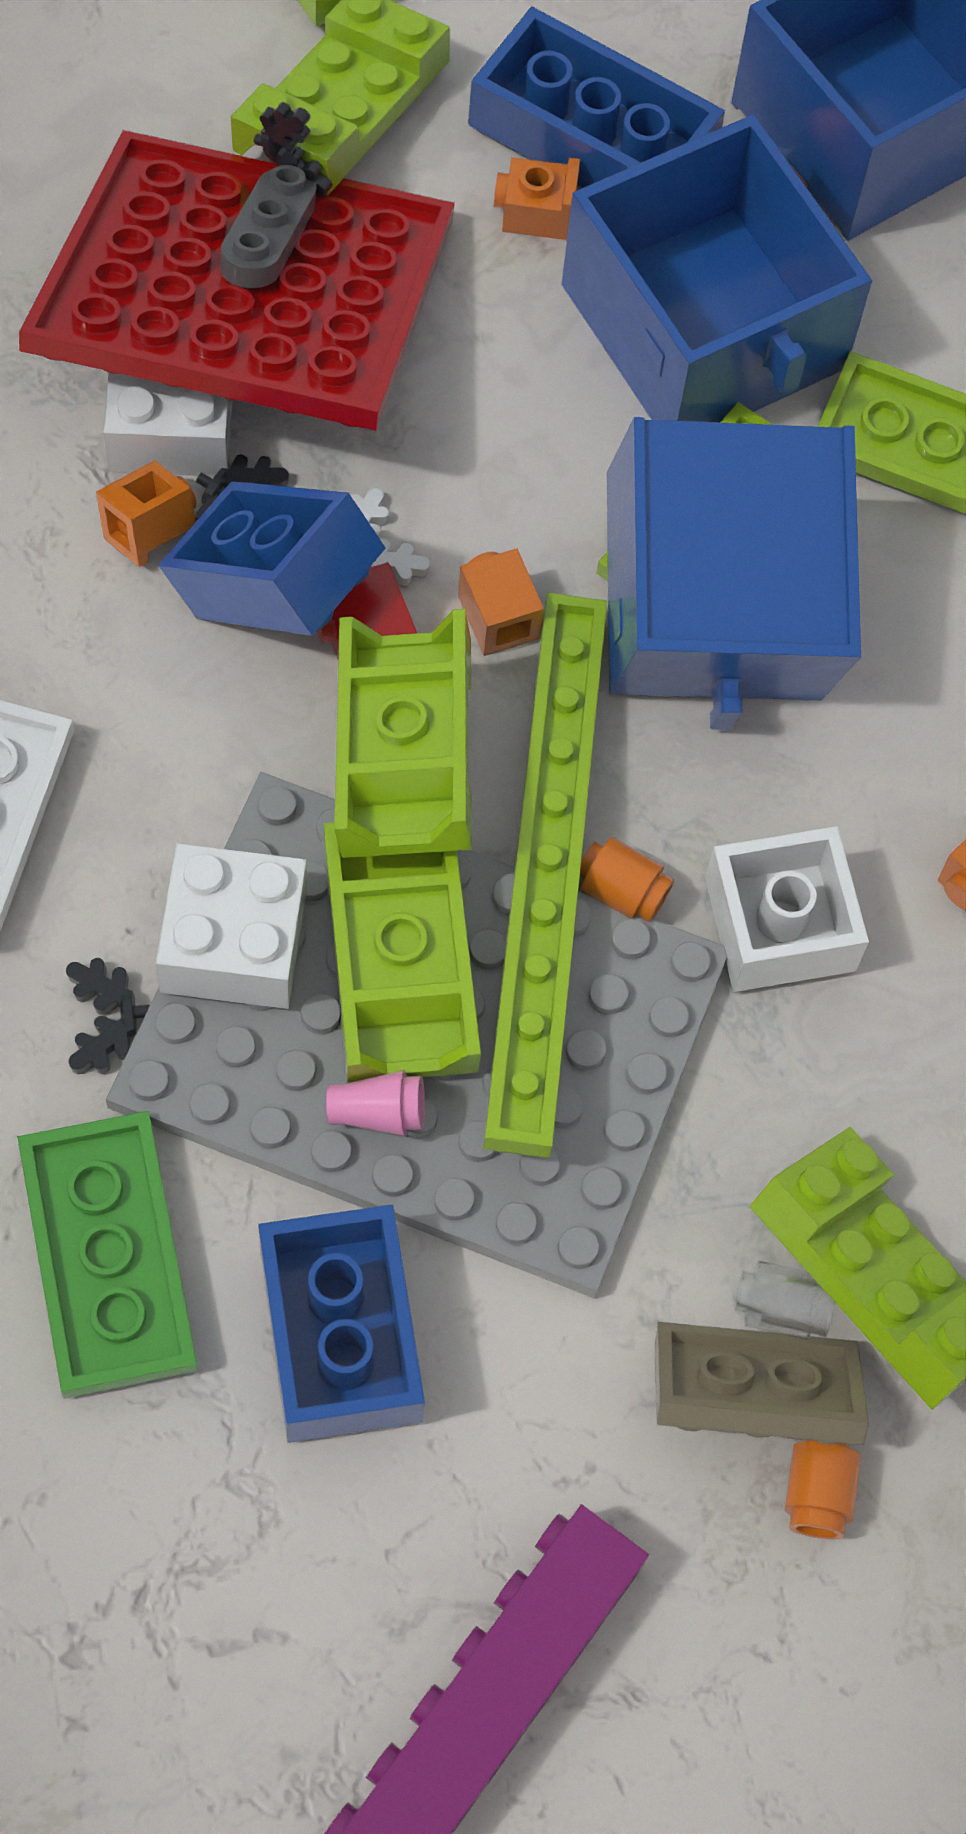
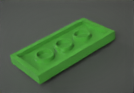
(106, 1255)

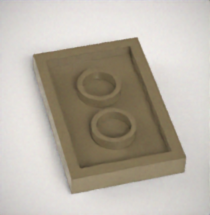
(759, 1384)

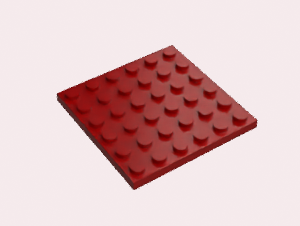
(148, 298)

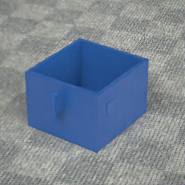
(860, 99)
(713, 277)
(732, 562)

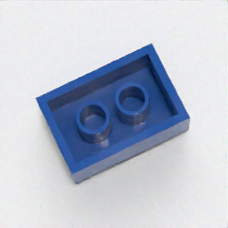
(273, 557)
(341, 1323)

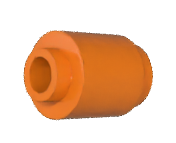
(624, 879)
(822, 1488)

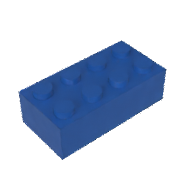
(573, 97)

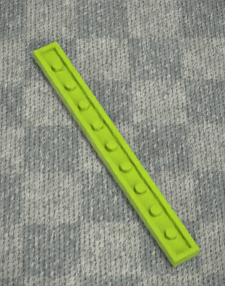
(546, 880)

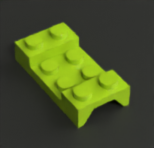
(352, 82)
(403, 740)
(402, 963)
(872, 1261)

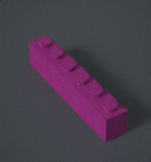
(500, 1683)

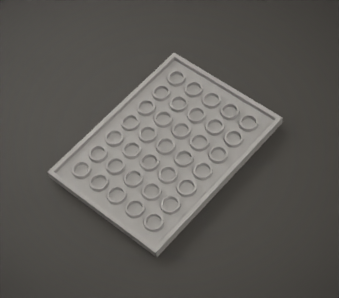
(260, 1074)

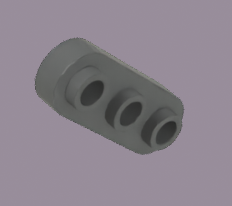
(267, 227)

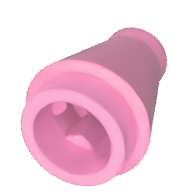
(380, 1103)

